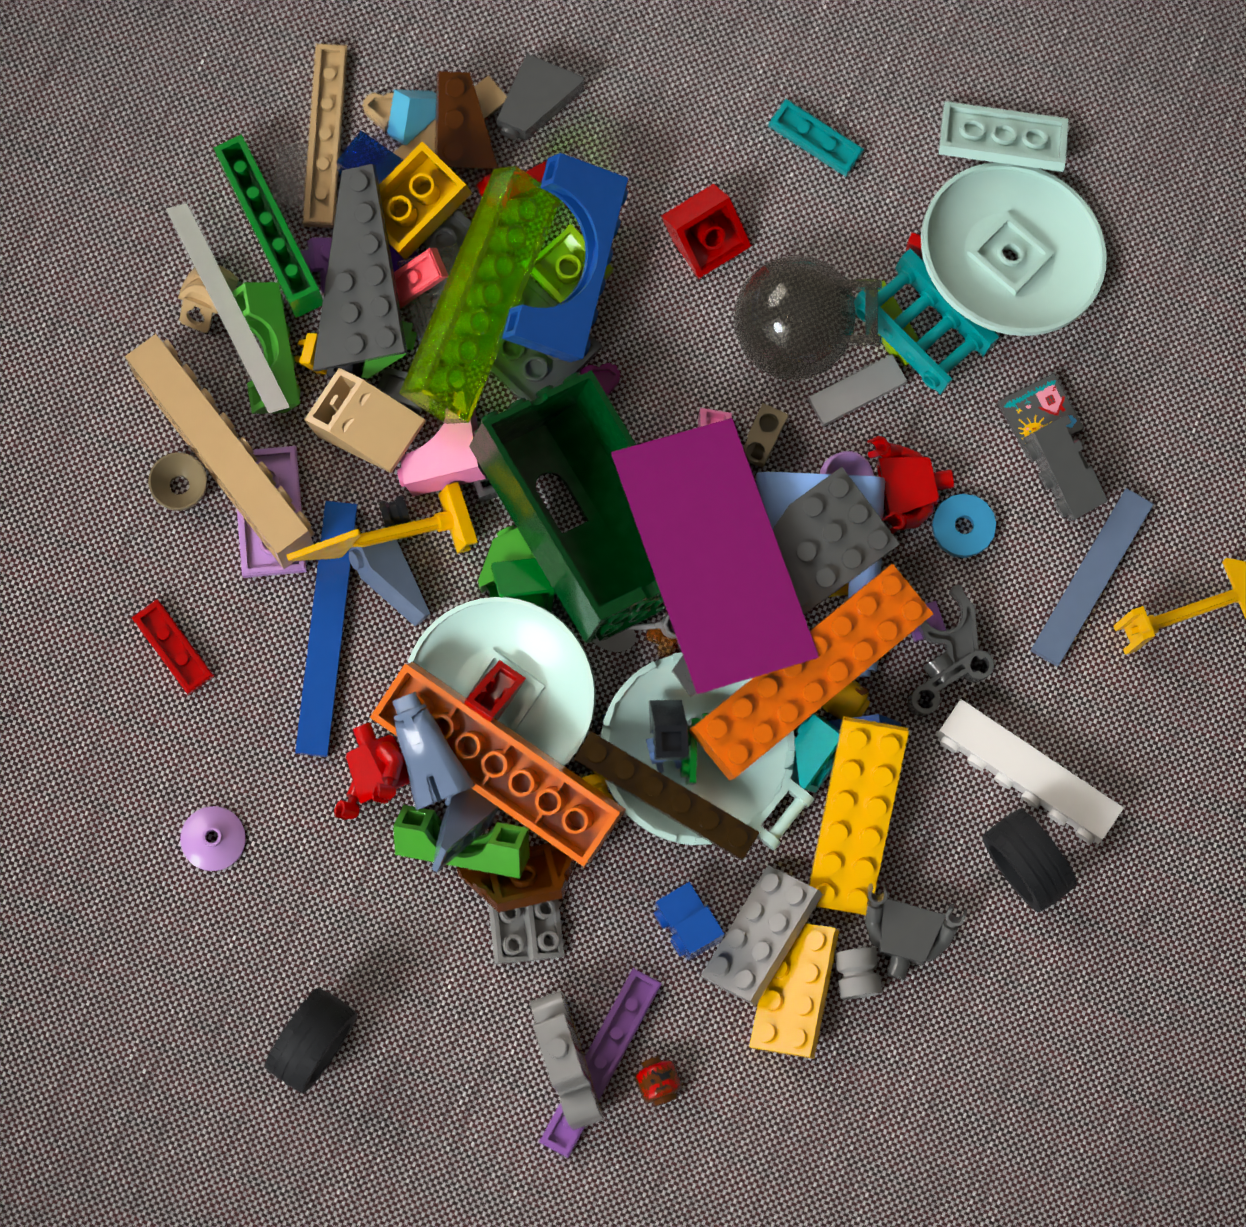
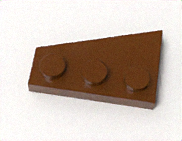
(460, 125)

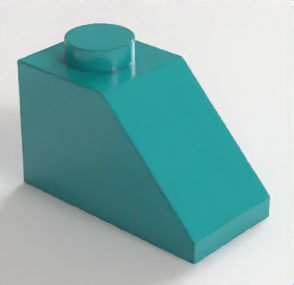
(815, 751)

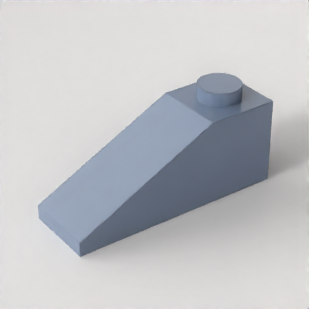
(389, 575)
(462, 823)

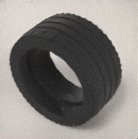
(1029, 860)
(310, 1040)

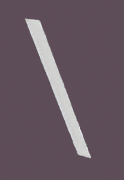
(227, 308)

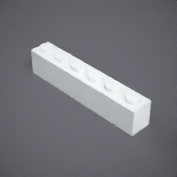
(1030, 772)

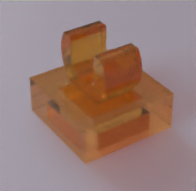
(666, 645)

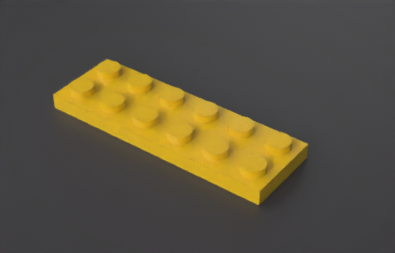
(857, 813)

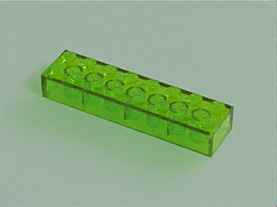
(478, 295)

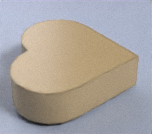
(378, 108)

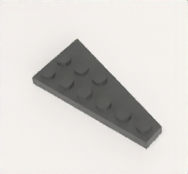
(360, 294)

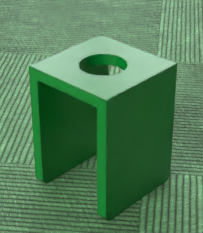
(523, 581)

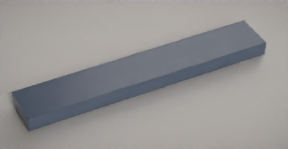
(1091, 577)

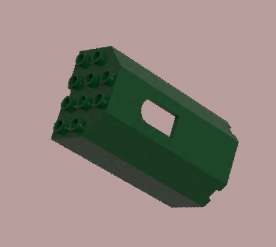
(601, 564)

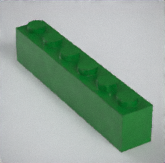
(268, 226)

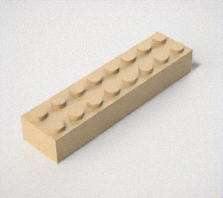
(219, 450)

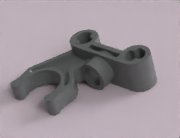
(960, 649)

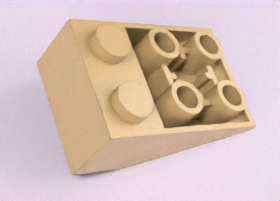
(364, 421)

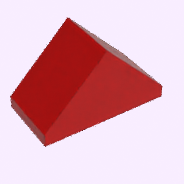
(495, 692)

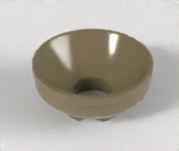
(172, 467)

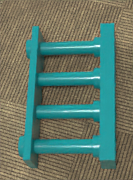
(913, 272)

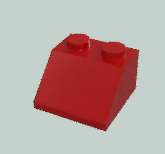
(706, 230)

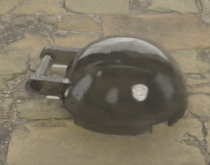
(801, 316)

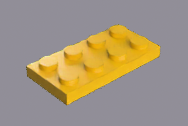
(795, 999)

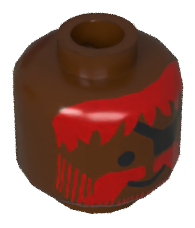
(658, 1081)

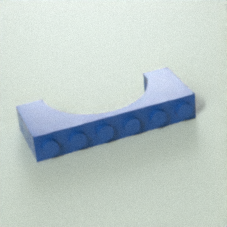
(595, 201)

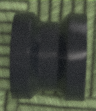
(394, 512)

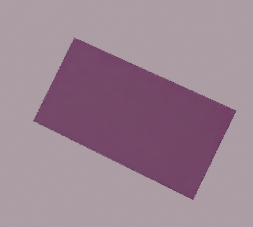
(714, 555)

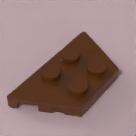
(541, 881)

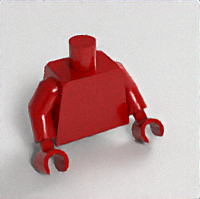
(909, 484)
(375, 770)

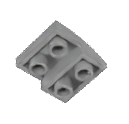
(527, 933)

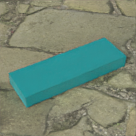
(815, 137)

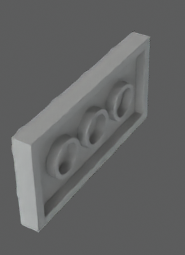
(761, 935)

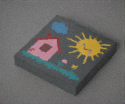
(1036, 407)

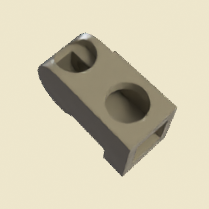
(764, 434)

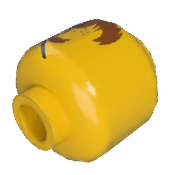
(849, 702)

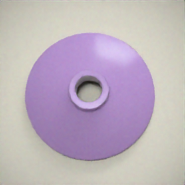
(224, 850)

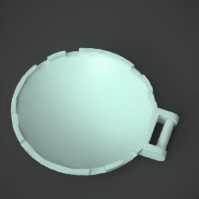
(746, 797)

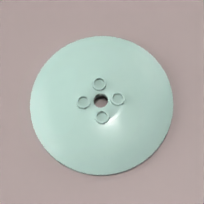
(1035, 217)
(559, 688)

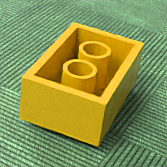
(419, 198)

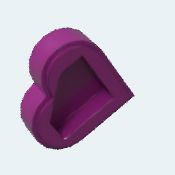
(607, 376)

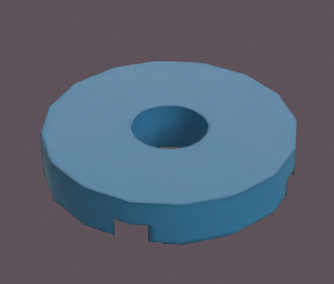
(976, 512)

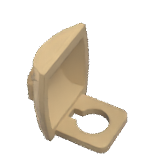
(195, 294)

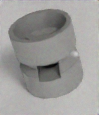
(858, 973)

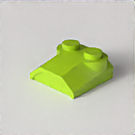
(562, 264)

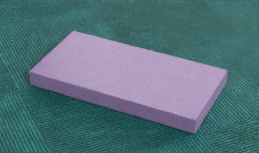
(255, 557)

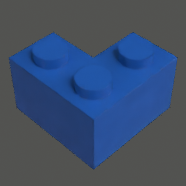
(689, 921)

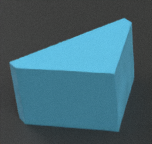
(410, 114)

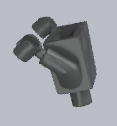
(908, 932)

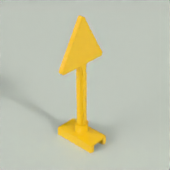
(453, 518)
(1143, 628)

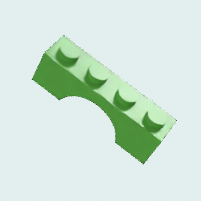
(264, 312)
(497, 852)

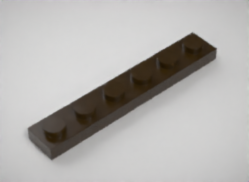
(666, 796)

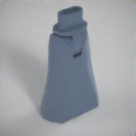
(430, 762)

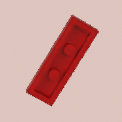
(173, 647)

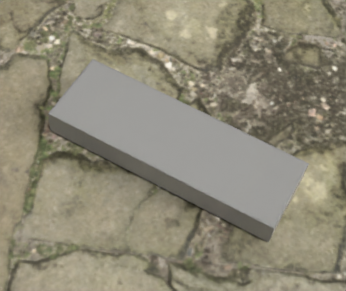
(857, 390)

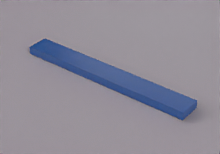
(325, 637)

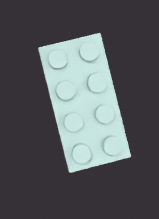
(1003, 136)

